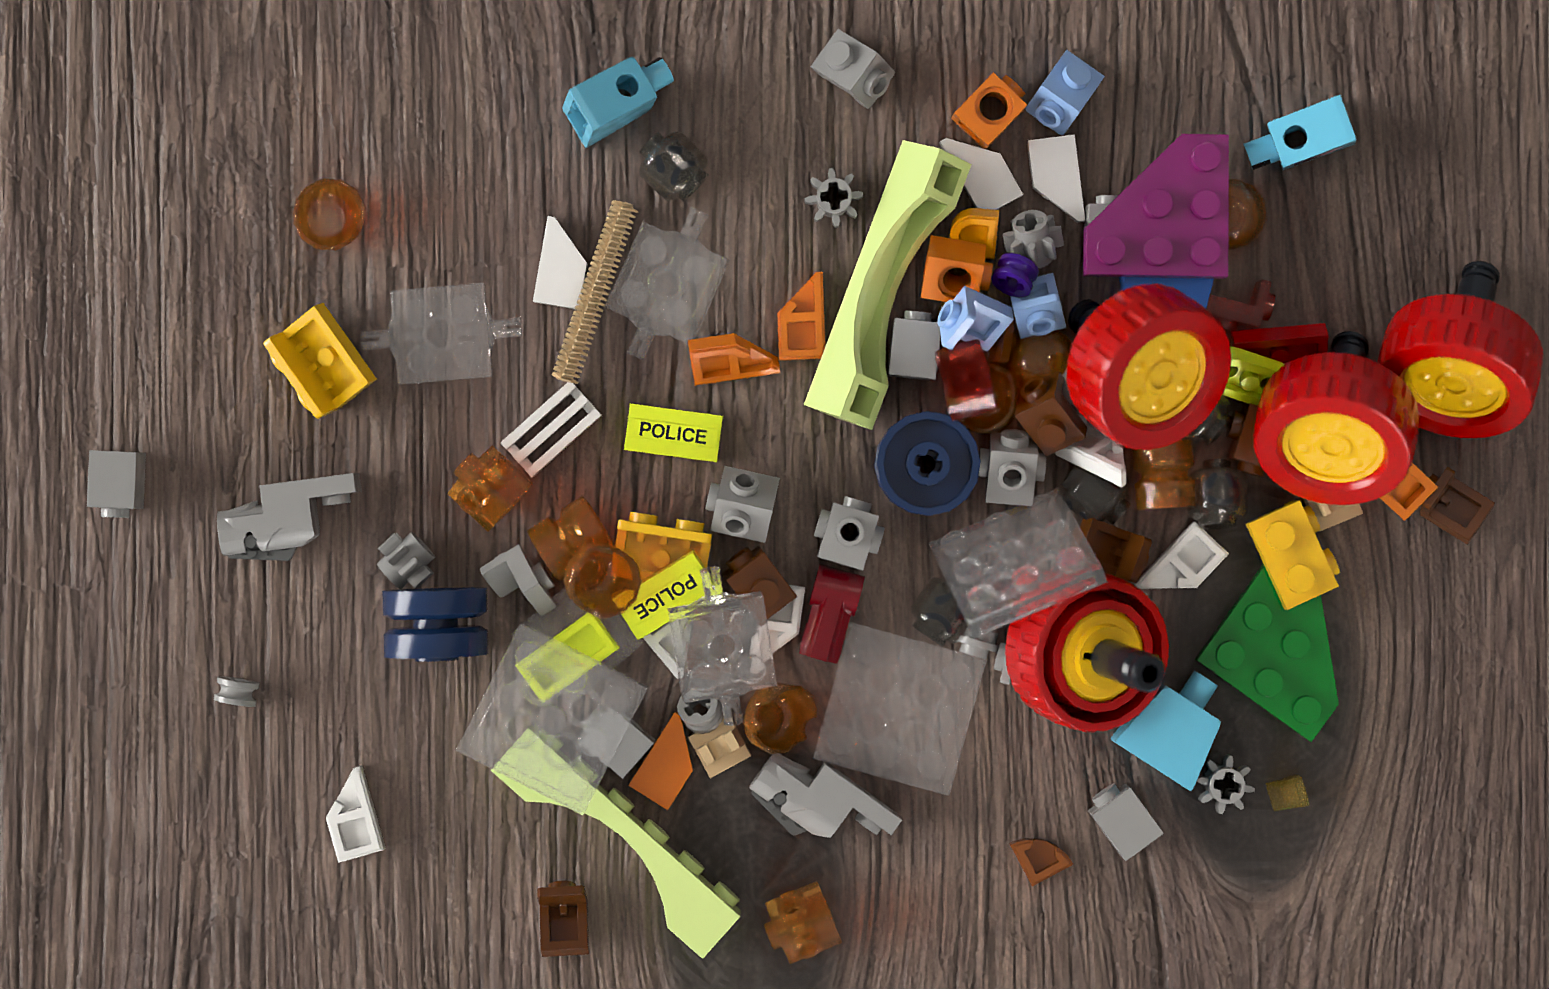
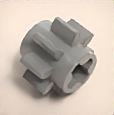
(842, 188)
(1034, 237)
(405, 560)
(1230, 795)

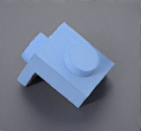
(1064, 93)
(1040, 310)
(973, 317)

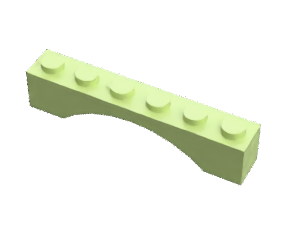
(914, 201)
(692, 905)

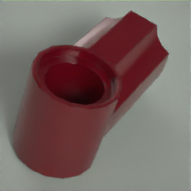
(833, 603)

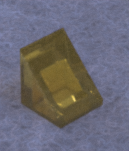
(1287, 793)

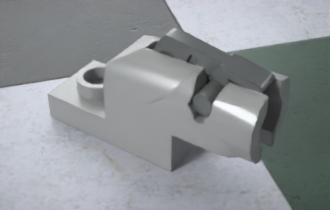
(283, 520)
(819, 801)

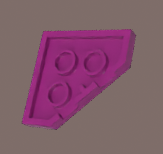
(1168, 218)

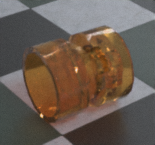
(1164, 476)
(562, 538)

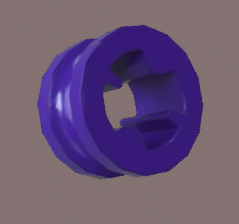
(1015, 275)

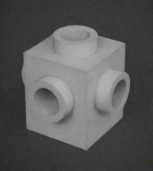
(1011, 468)
(742, 503)
(852, 552)

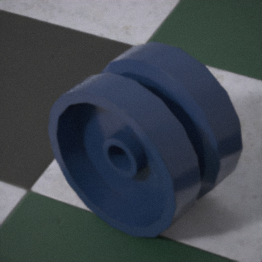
(954, 457)
(435, 623)

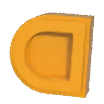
(977, 226)

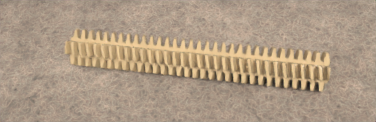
(593, 291)

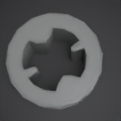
(236, 691)
(699, 723)

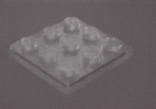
(1017, 563)
(899, 708)
(552, 718)

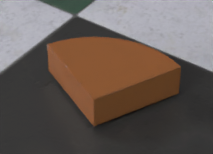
(1039, 858)

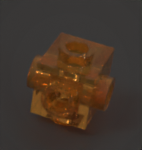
(488, 487)
(801, 923)

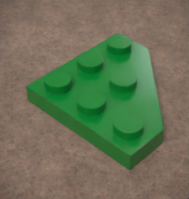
(1276, 656)

